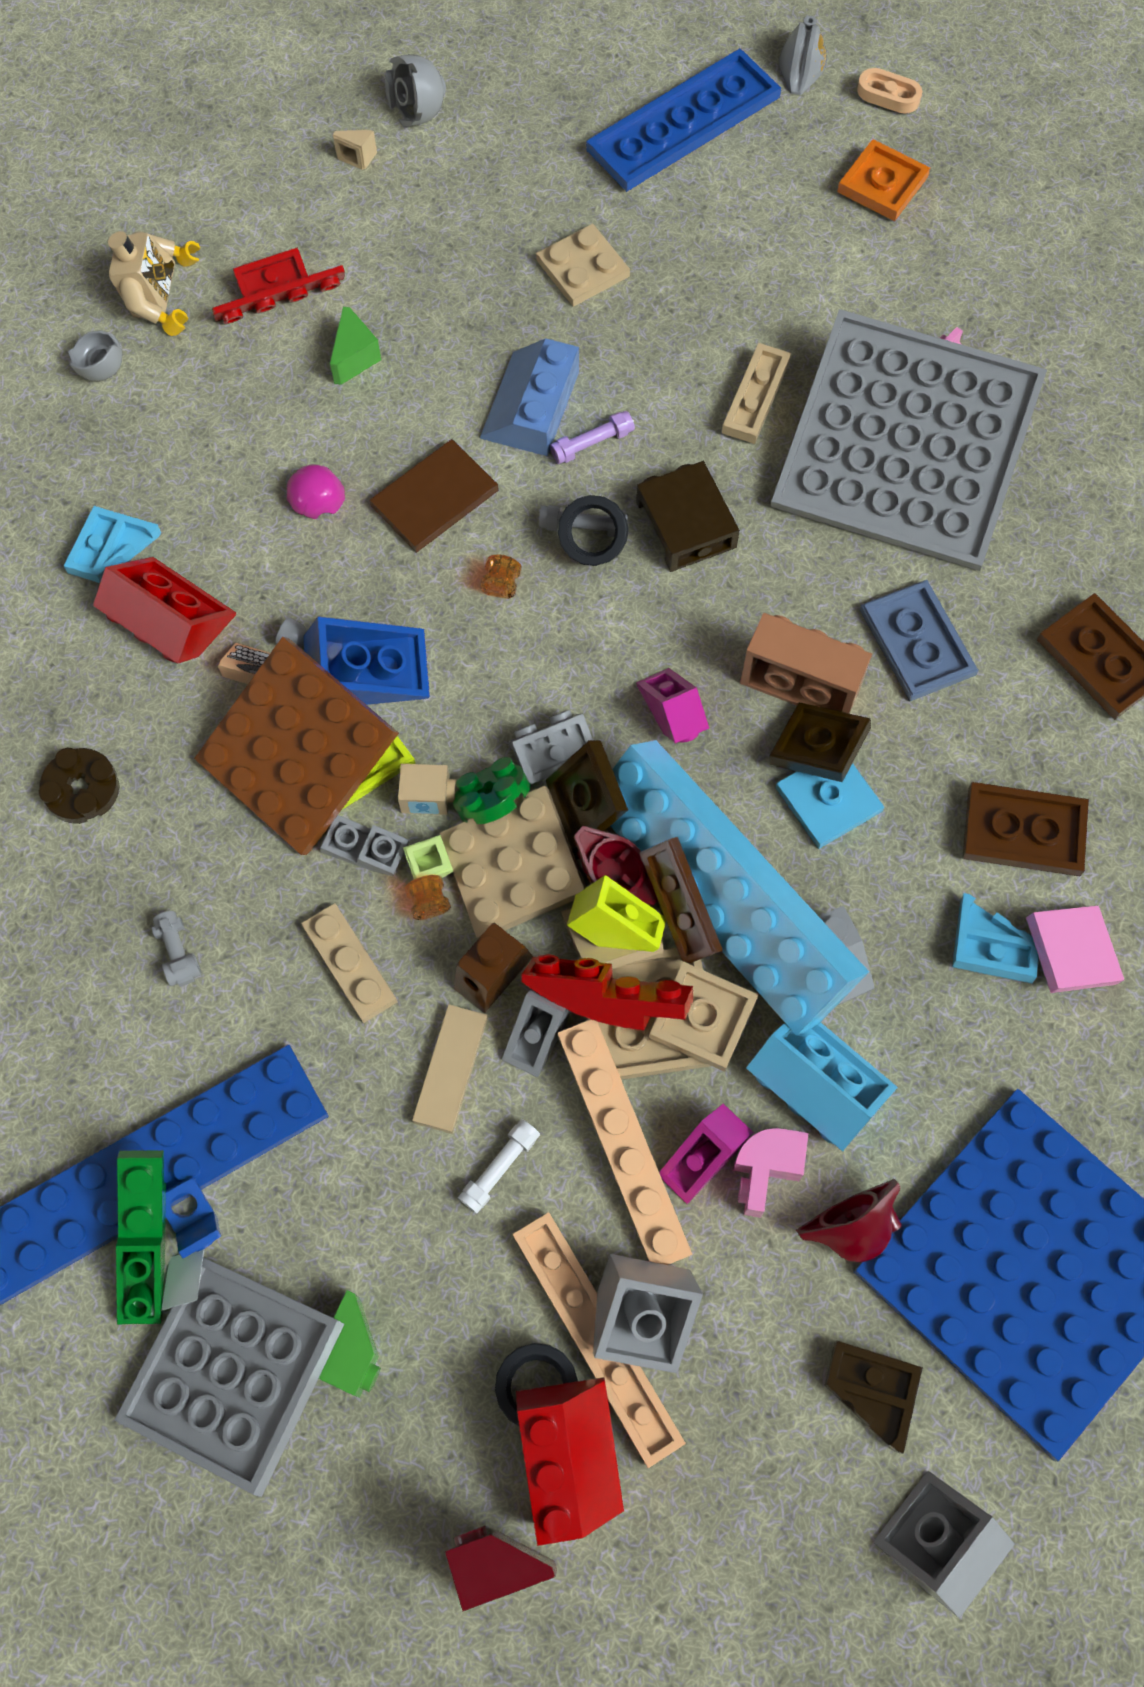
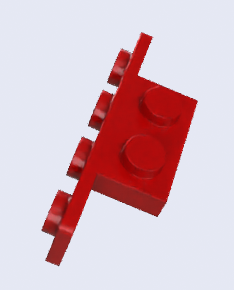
(274, 280)

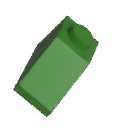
(354, 1354)

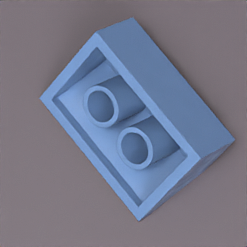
(533, 396)

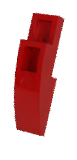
(592, 992)

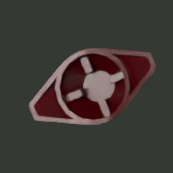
(616, 858)
(858, 1225)

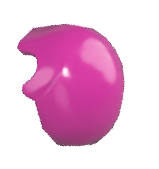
(315, 491)

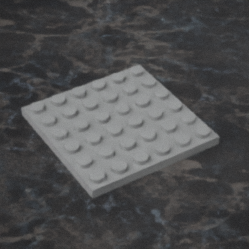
(909, 439)

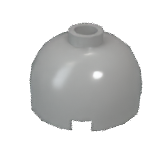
(414, 83)

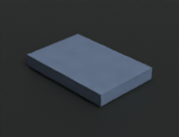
(918, 640)

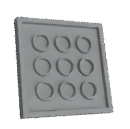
(230, 1377)

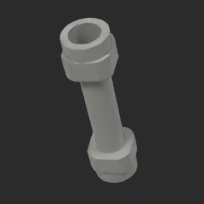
(551, 514)

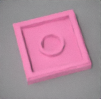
(1074, 949)

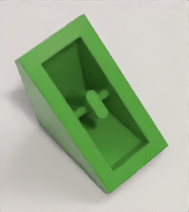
(353, 348)

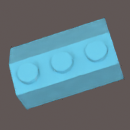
(822, 1081)

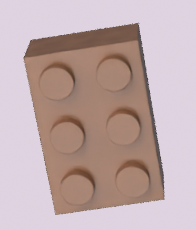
(804, 665)

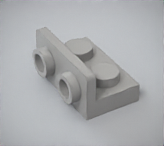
(547, 748)

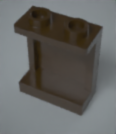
(688, 515)

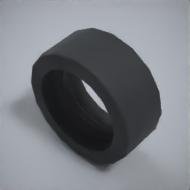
(566, 537)
(515, 1360)

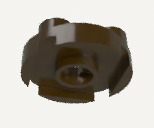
(70, 766)

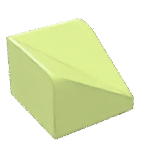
(428, 858)

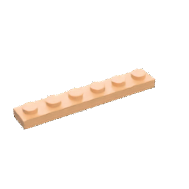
(624, 1143)
(576, 1303)

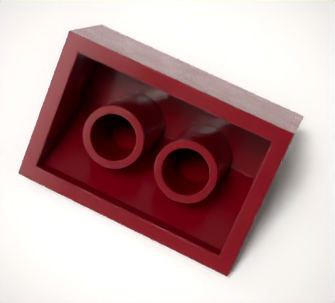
(494, 1566)

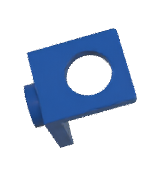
(196, 1229)

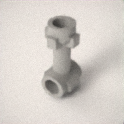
(181, 967)

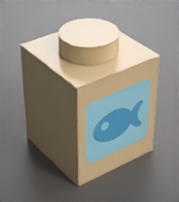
(425, 789)

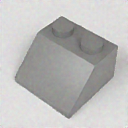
(645, 1313)
(944, 1543)

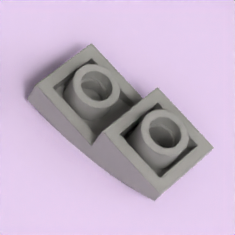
(364, 846)

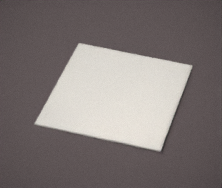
(182, 1280)

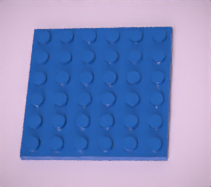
(1025, 1273)

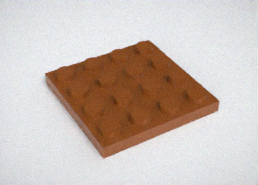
(295, 746)

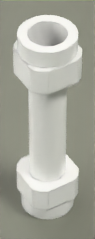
(476, 1194)

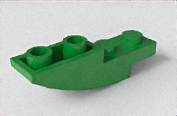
(140, 1236)

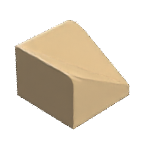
(355, 147)

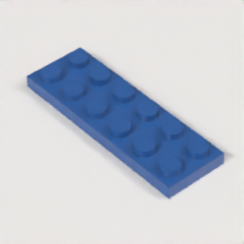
(683, 119)

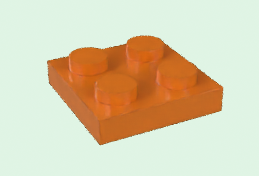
(883, 180)

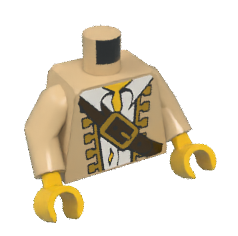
(144, 273)

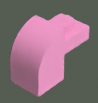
(766, 1155)

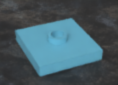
(829, 806)

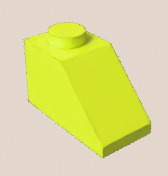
(615, 918)

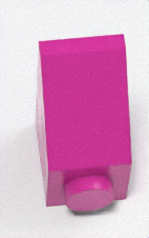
(674, 705)
(705, 1153)

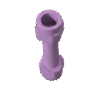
(619, 424)

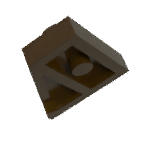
(875, 1390)

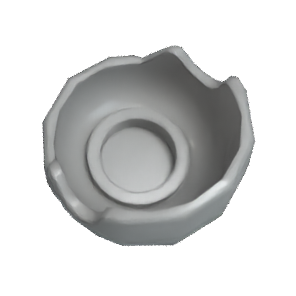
(96, 356)

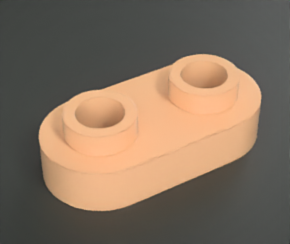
(889, 90)

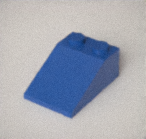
(371, 658)

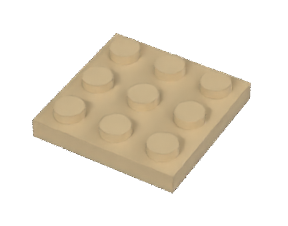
(514, 864)
(632, 1049)

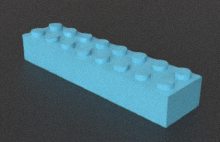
(753, 909)

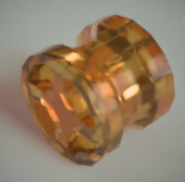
(500, 576)
(427, 897)

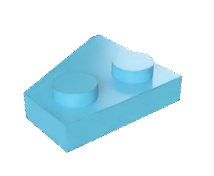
(108, 541)
(992, 944)

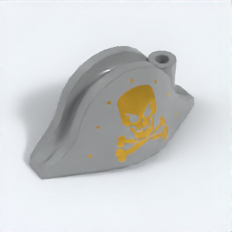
(803, 56)

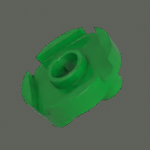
(490, 792)

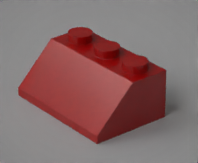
(161, 608)
(569, 1459)

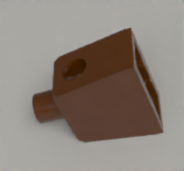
(491, 965)

